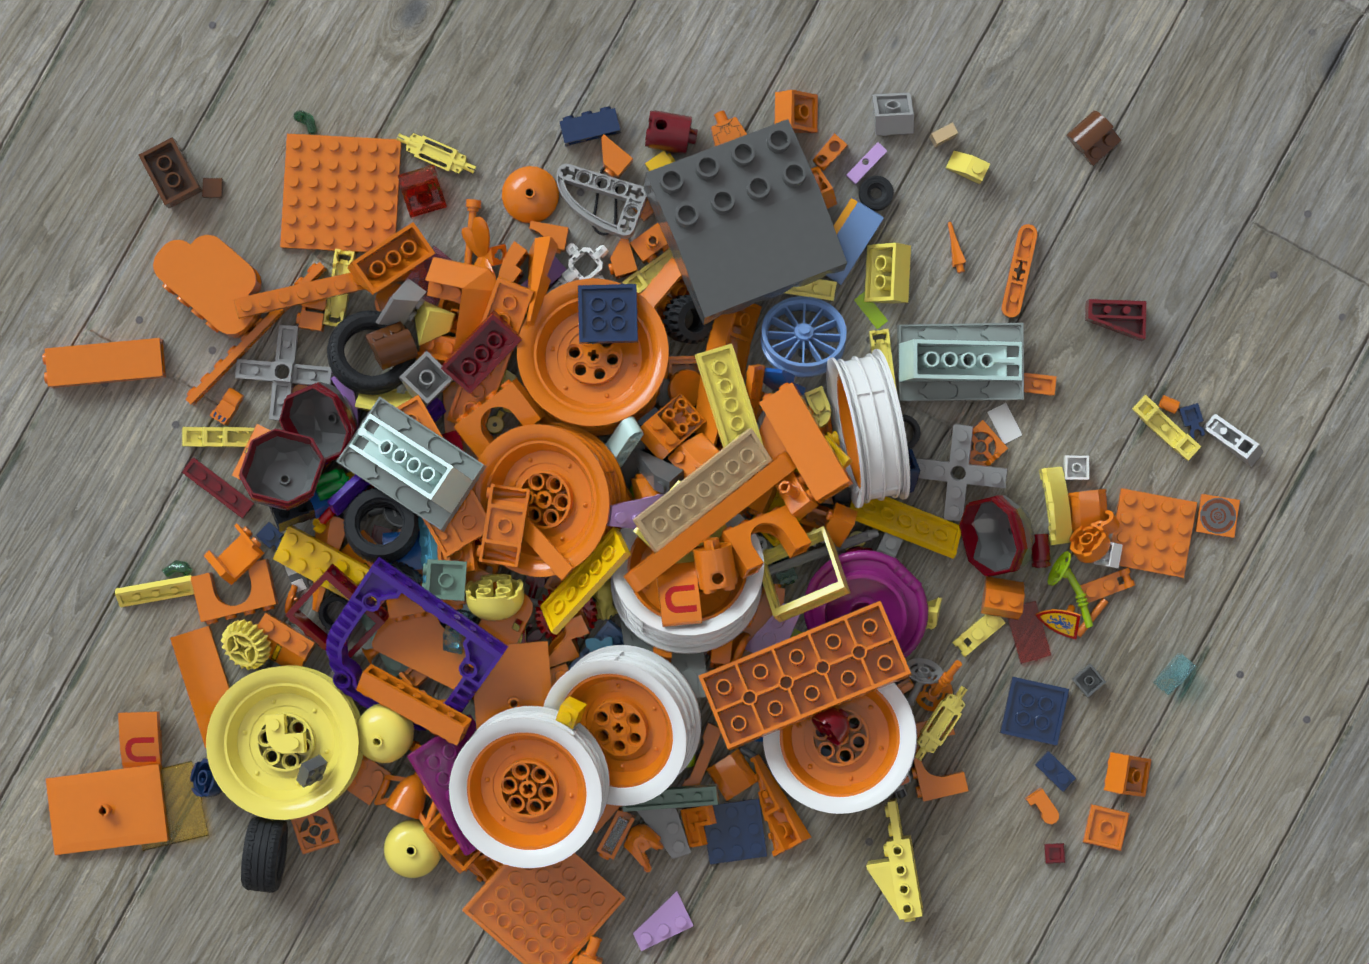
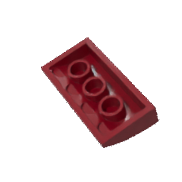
(481, 352)

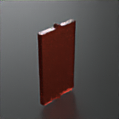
(1029, 634)

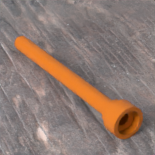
(473, 207)

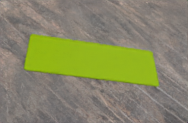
(871, 311)

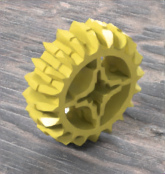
(246, 644)

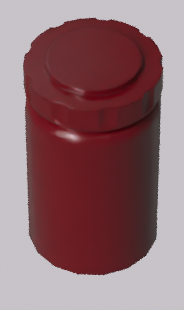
(1041, 551)

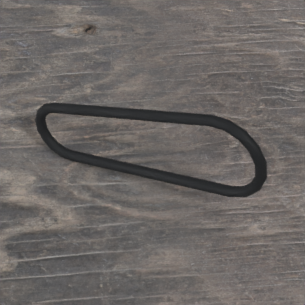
(596, 203)

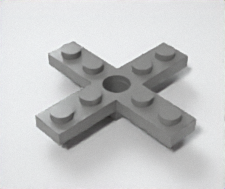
(285, 356)
(974, 475)

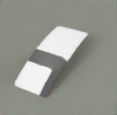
(297, 579)

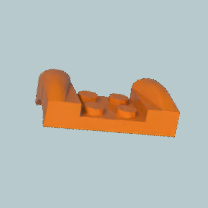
(504, 525)

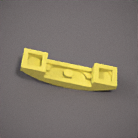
(644, 276)
(1165, 428)

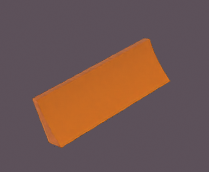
(201, 673)

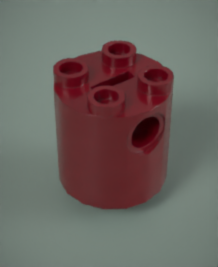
(670, 132)

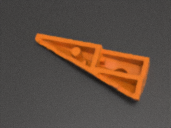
(540, 260)
(333, 536)
(783, 822)

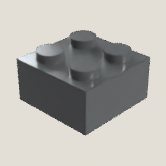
(1088, 680)
(311, 771)

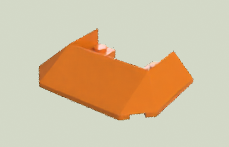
(463, 284)

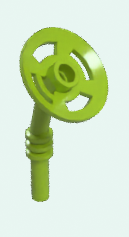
(1061, 570)

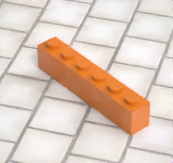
(413, 704)

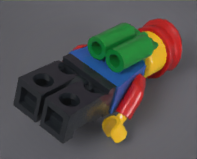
(316, 507)

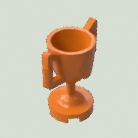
(408, 796)

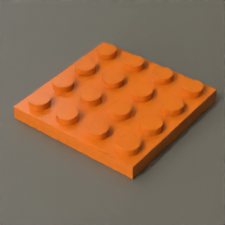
(1154, 532)

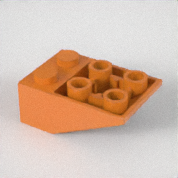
(671, 426)

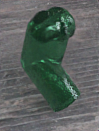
(306, 119)
(177, 566)

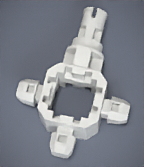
(572, 273)

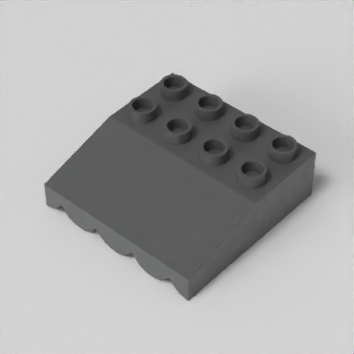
(745, 221)

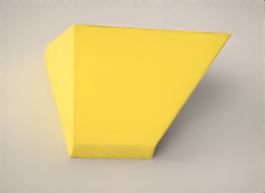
(432, 322)

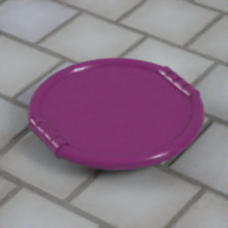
(872, 579)

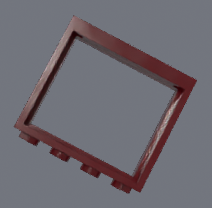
(347, 588)

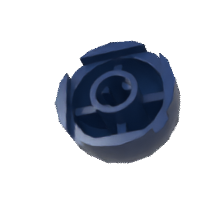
(203, 780)

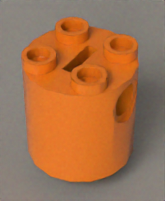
(712, 559)

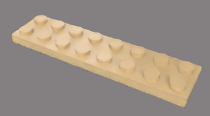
(702, 490)

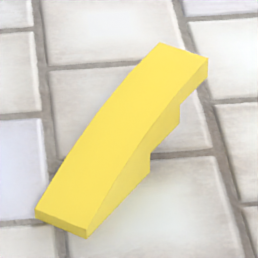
(215, 436)

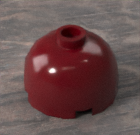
(833, 724)

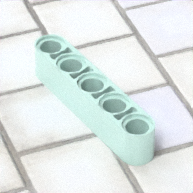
(624, 439)

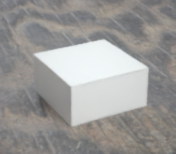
(1076, 467)
(1112, 557)

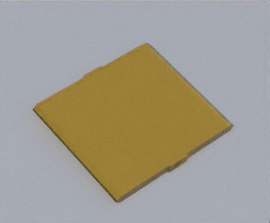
(182, 806)

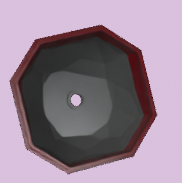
(312, 413)
(279, 457)
(997, 535)

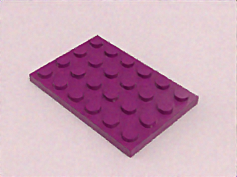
(434, 766)

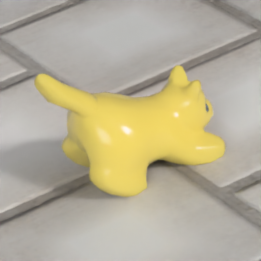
(604, 602)

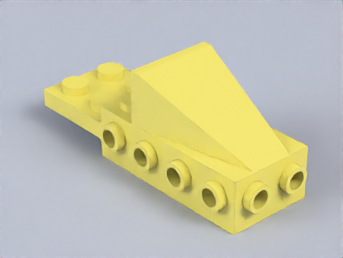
(889, 873)

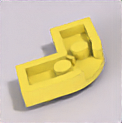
(820, 405)
(280, 739)

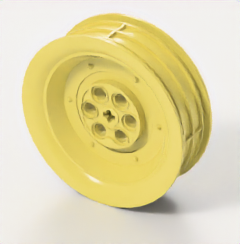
(240, 754)

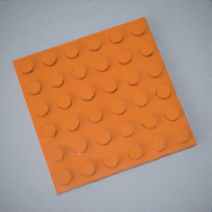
(339, 192)
(545, 910)

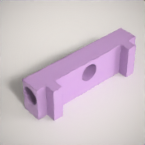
(872, 157)

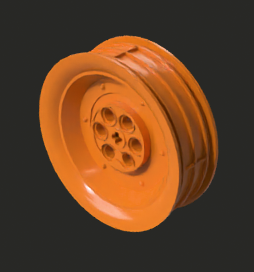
(583, 400)
(587, 479)

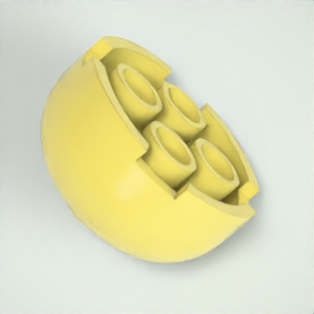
(497, 606)
(391, 729)
(409, 865)

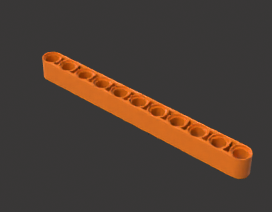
(710, 522)

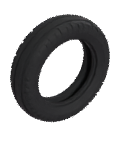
(345, 373)

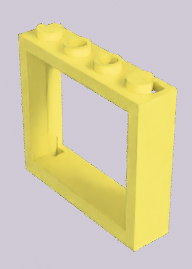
(813, 599)

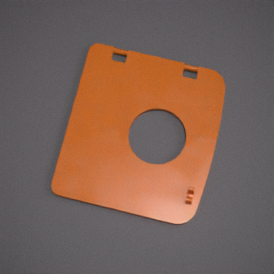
(420, 640)

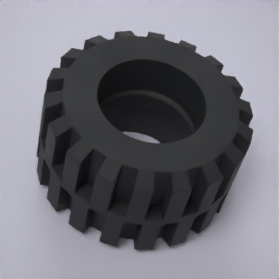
(676, 325)

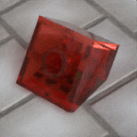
(422, 191)

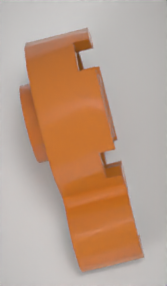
(1093, 541)

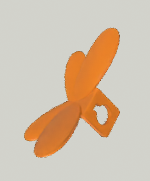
(479, 240)

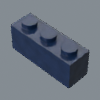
(589, 126)

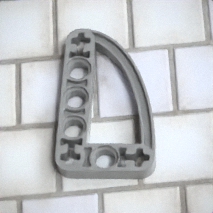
(591, 185)

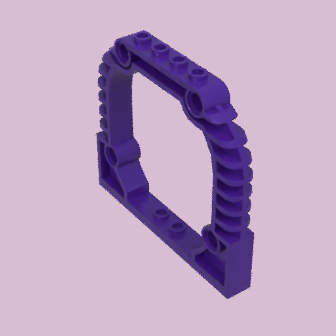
(386, 583)

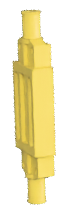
(417, 145)
(929, 739)

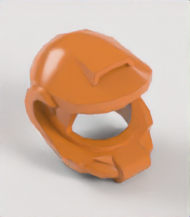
(641, 839)

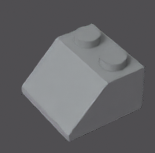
(893, 114)
(402, 304)
(425, 378)

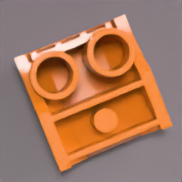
(1087, 507)
(732, 774)

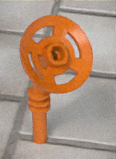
(943, 686)

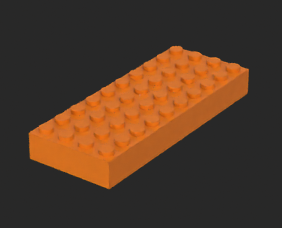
(804, 675)

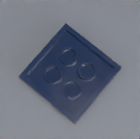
(607, 313)
(1034, 711)
(737, 832)

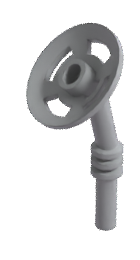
(922, 675)

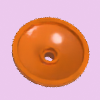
(534, 207)

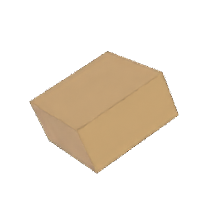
(943, 135)

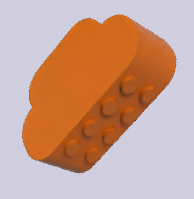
(208, 280)

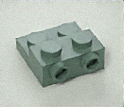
(445, 579)

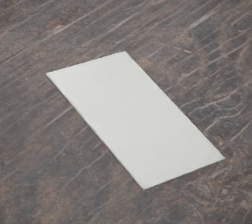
(1004, 423)

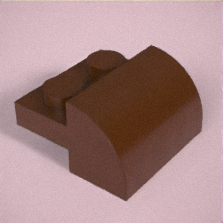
(1094, 137)
(392, 345)

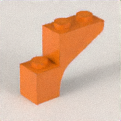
(565, 646)

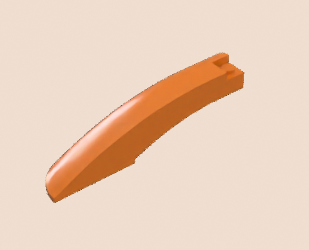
(727, 329)

